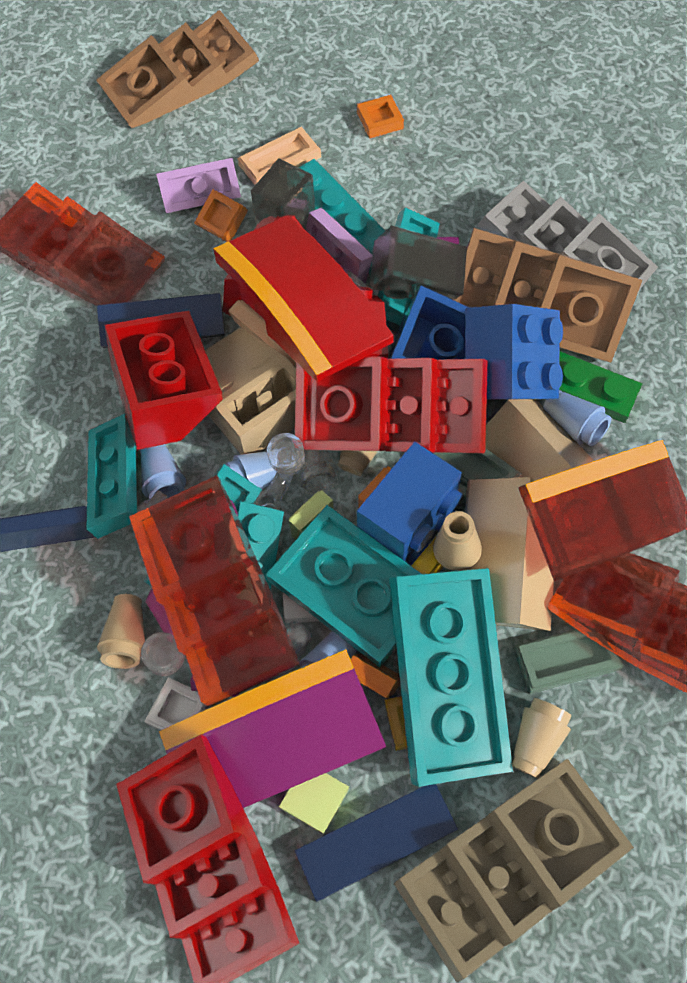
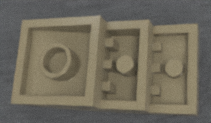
(512, 869)

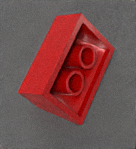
(162, 376)

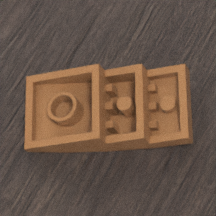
(177, 70)
(590, 297)

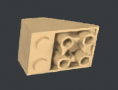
(255, 389)

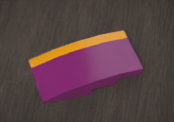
(286, 729)

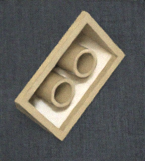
(532, 440)
(511, 552)

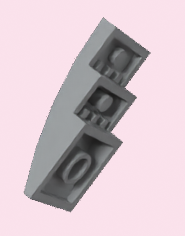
(561, 229)

